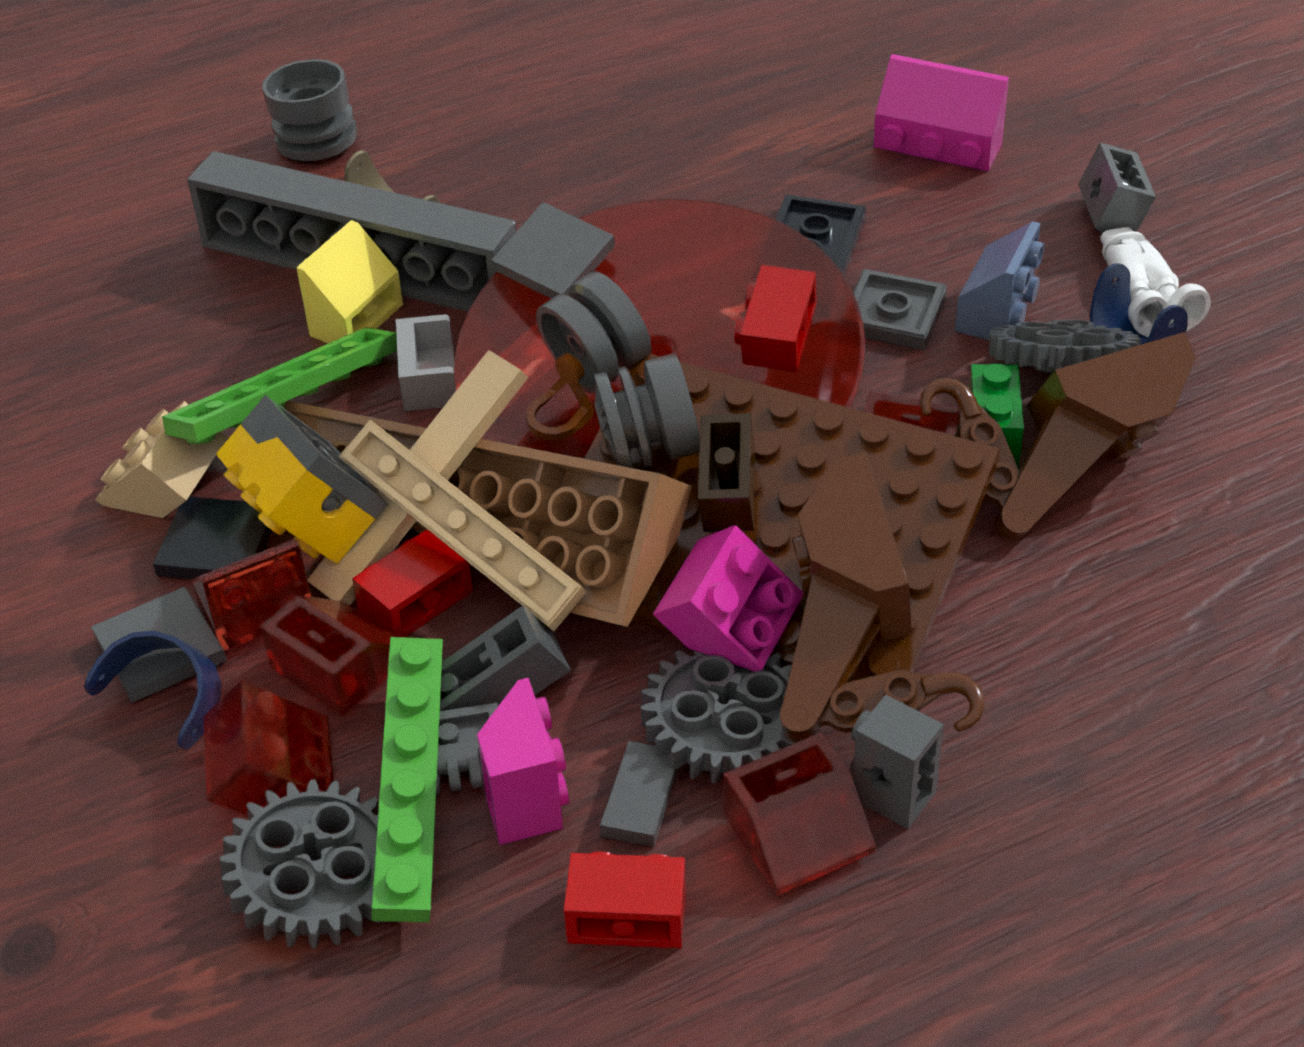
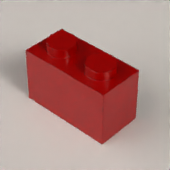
(777, 318)
(412, 584)
(625, 900)

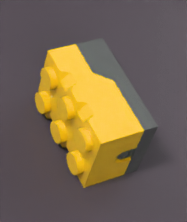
(299, 482)

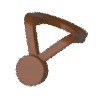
(571, 372)

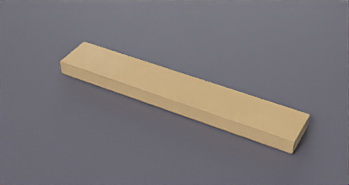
(440, 446)
(463, 525)

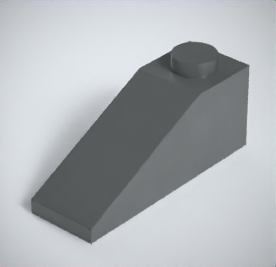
(499, 658)

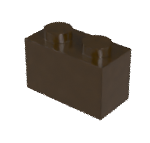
(726, 472)

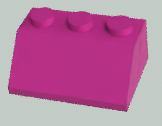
(941, 112)

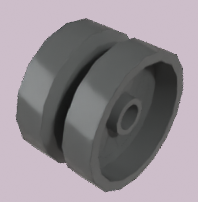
(596, 327)

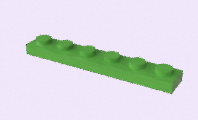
(294, 378)
(408, 782)

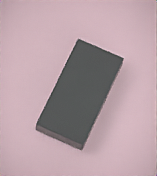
(639, 796)

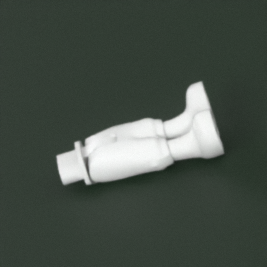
(1151, 281)

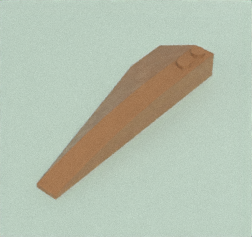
(585, 516)

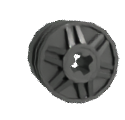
(310, 109)
(647, 413)

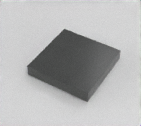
(553, 251)
(898, 308)
(169, 614)

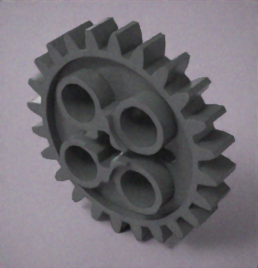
(1056, 343)
(714, 712)
(307, 863)

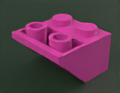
(729, 600)
(522, 767)

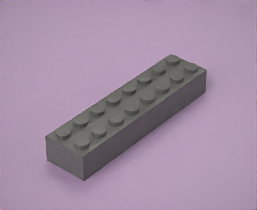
(290, 213)

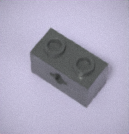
(1116, 189)
(896, 760)

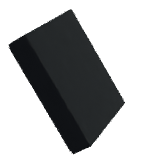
(209, 536)

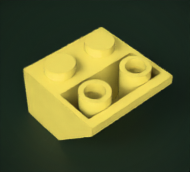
(348, 285)

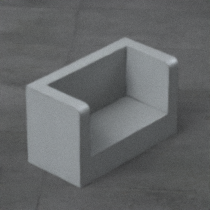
(425, 361)

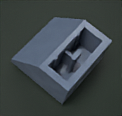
(1001, 283)

